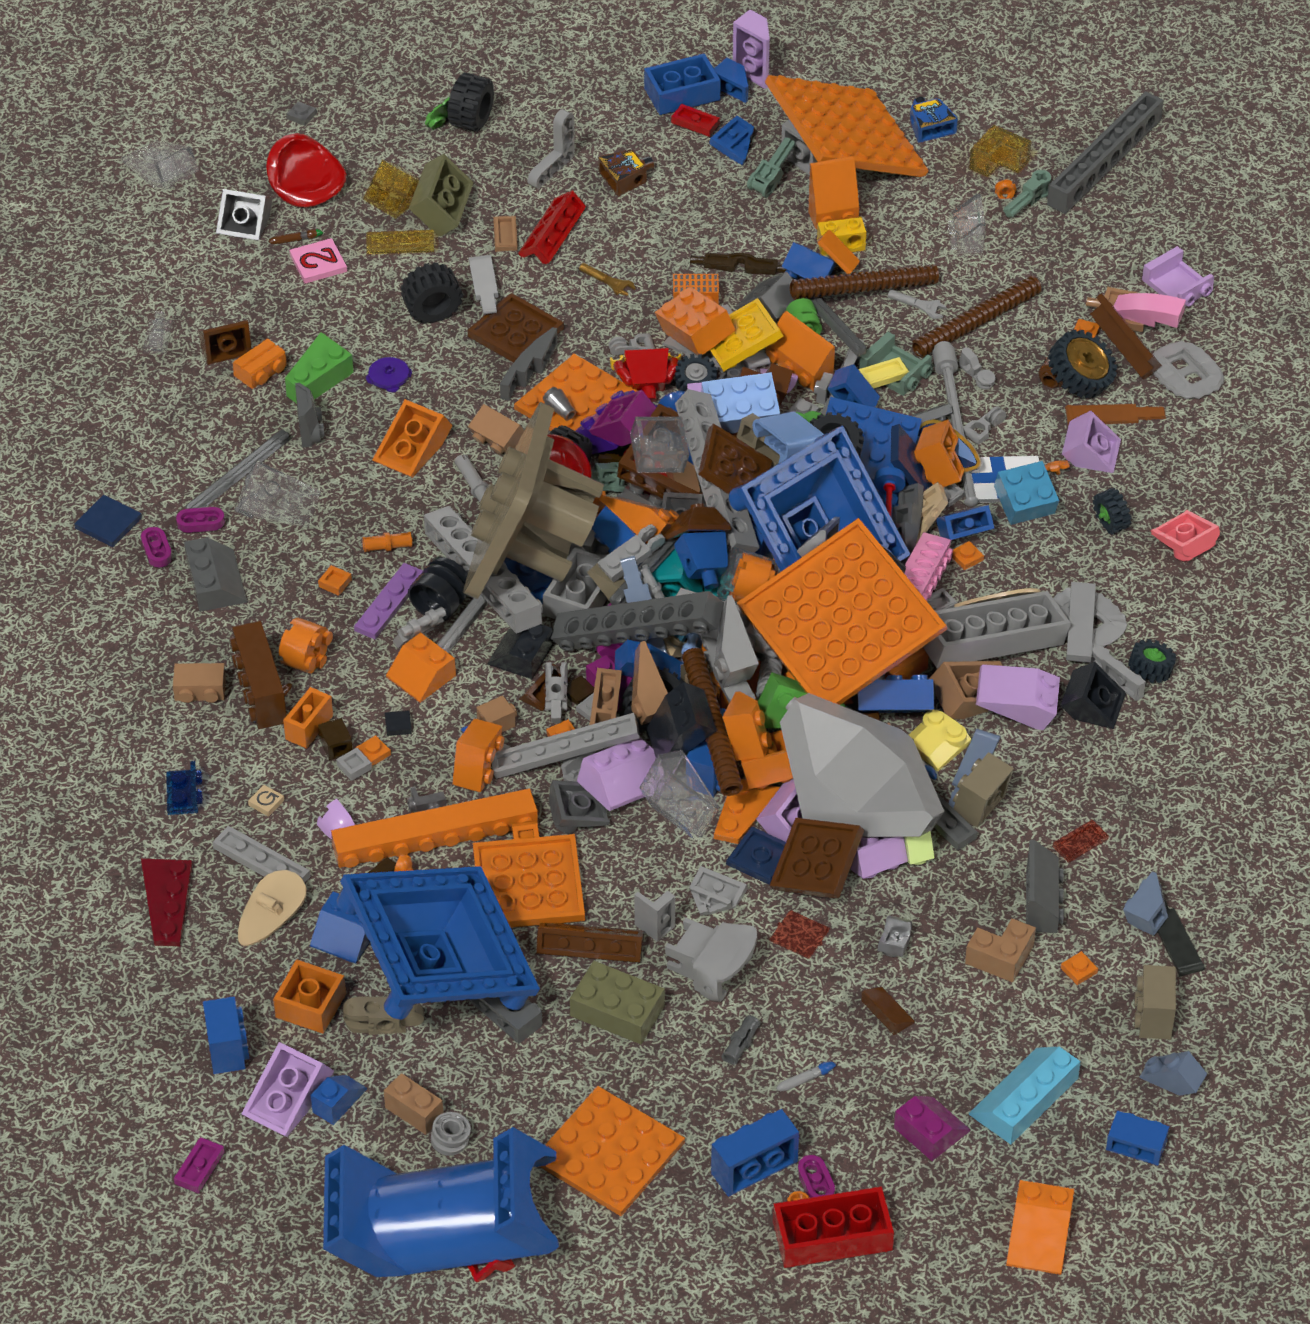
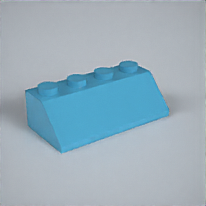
(1027, 1092)

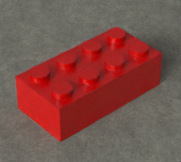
(833, 1227)

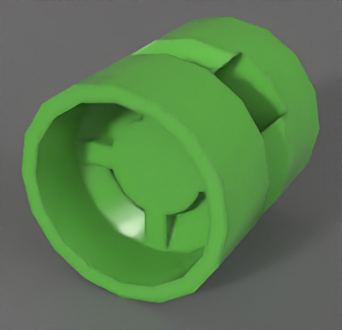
(806, 312)

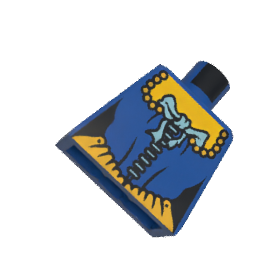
(931, 119)

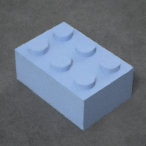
(742, 396)

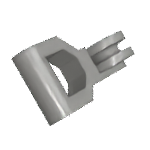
(618, 344)
(970, 364)
(994, 416)

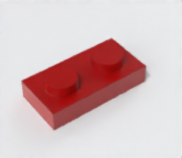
(695, 120)

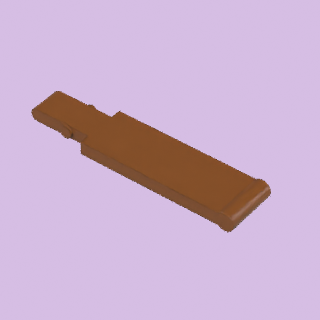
(1116, 413)

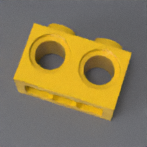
(849, 231)

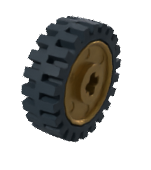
(1082, 363)

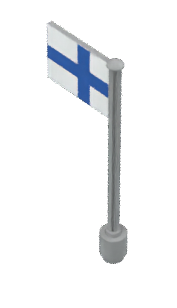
(978, 483)

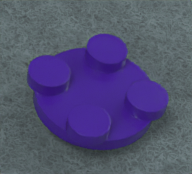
(388, 373)

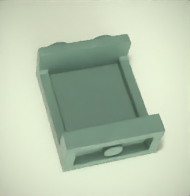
(886, 350)

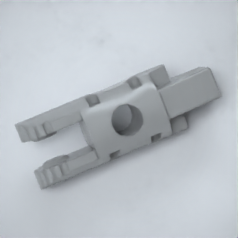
(553, 700)

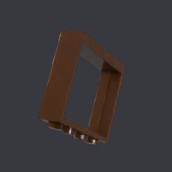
(651, 482)

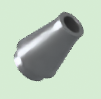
(558, 400)

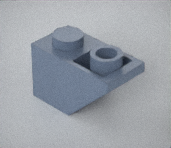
(1147, 906)
(1175, 1072)

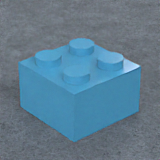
(1026, 492)

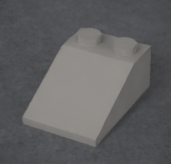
(734, 653)

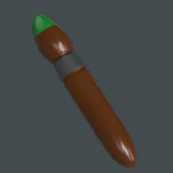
(298, 236)

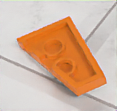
(741, 812)

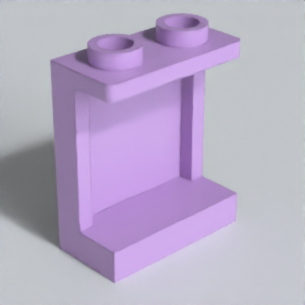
(1174, 278)

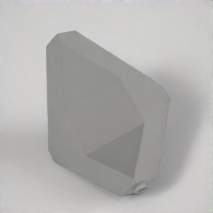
(857, 770)

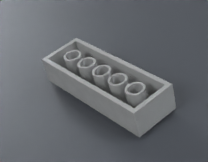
(999, 628)

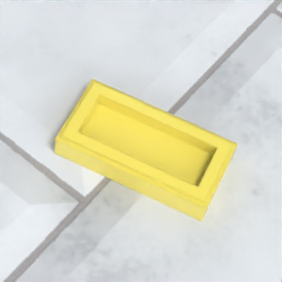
(884, 372)

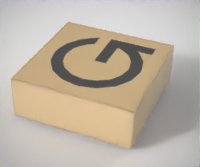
(266, 800)

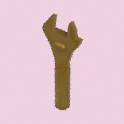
(616, 284)

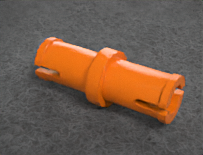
(387, 541)

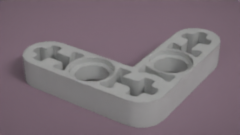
(563, 150)

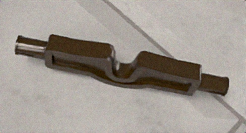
(728, 263)

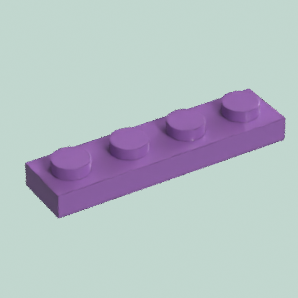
(387, 602)

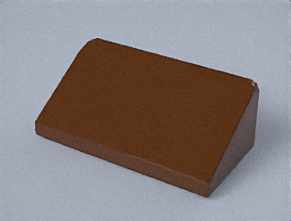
(536, 693)
(886, 1009)

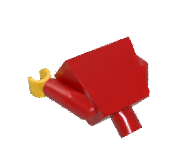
(646, 369)

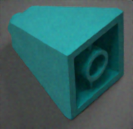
(673, 576)

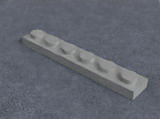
(565, 745)

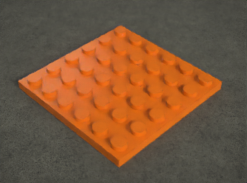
(846, 123)
(842, 615)

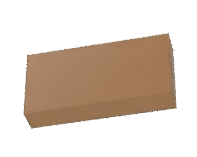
(505, 233)

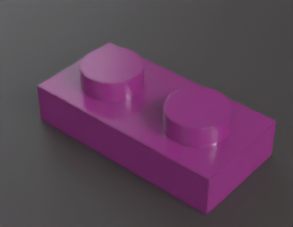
(199, 1165)

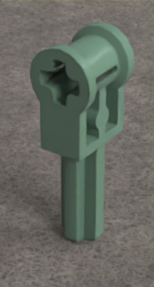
(769, 173)
(1032, 191)
(607, 474)

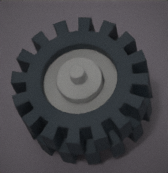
(694, 371)

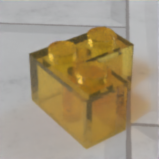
(999, 148)

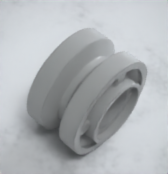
(450, 1123)

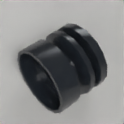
(439, 586)

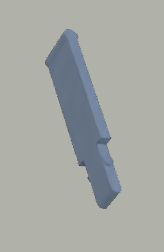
(638, 592)
(978, 748)

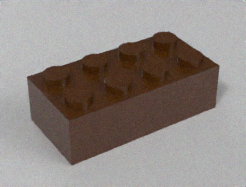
(257, 675)

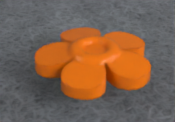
(1055, 466)

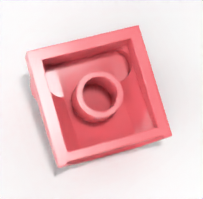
(1187, 535)

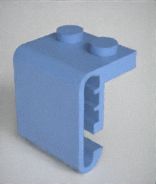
(788, 431)

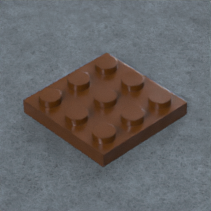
(513, 327)
(730, 461)
(817, 858)

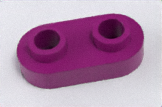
(200, 519)
(158, 551)
(817, 1181)

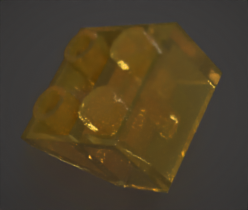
(391, 189)

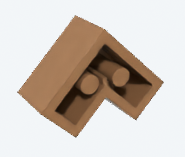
(1003, 954)

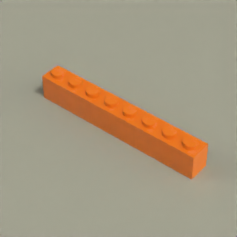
(432, 828)

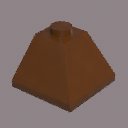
(697, 520)

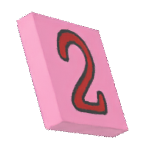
(318, 260)

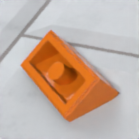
(838, 251)

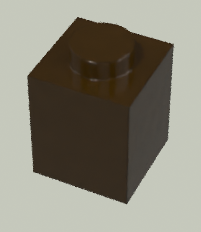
(335, 738)

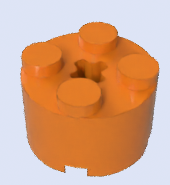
(750, 575)
(305, 645)

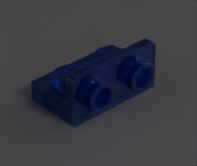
(183, 790)

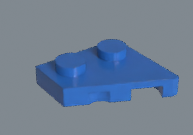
(734, 139)

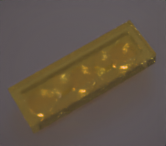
(400, 241)

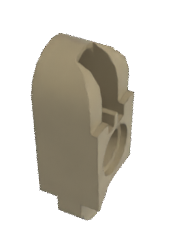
(370, 1017)

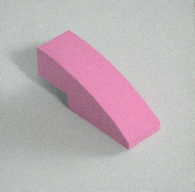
(1151, 308)

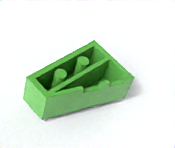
(320, 367)
(776, 696)

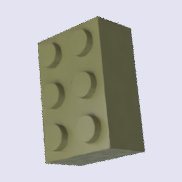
(441, 195)
(617, 1002)

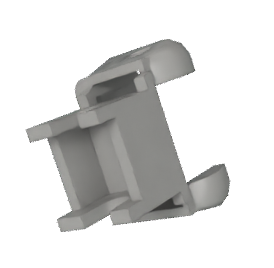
(712, 955)

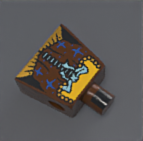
(624, 170)

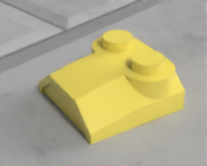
(939, 738)

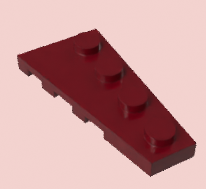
(167, 895)

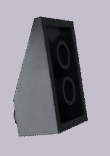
(681, 720)

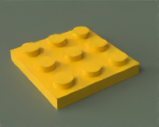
(753, 332)

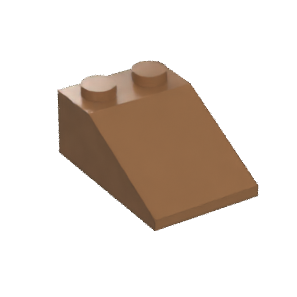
(957, 687)

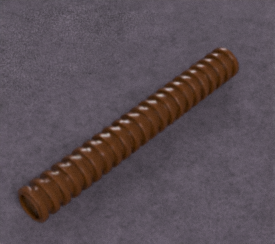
(864, 281)
(978, 315)
(718, 742)

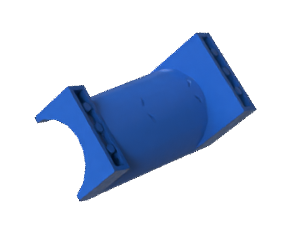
(435, 1215)

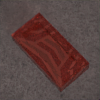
(1080, 841)

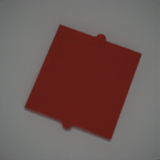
(799, 934)

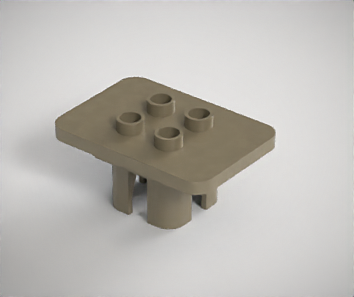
(532, 510)

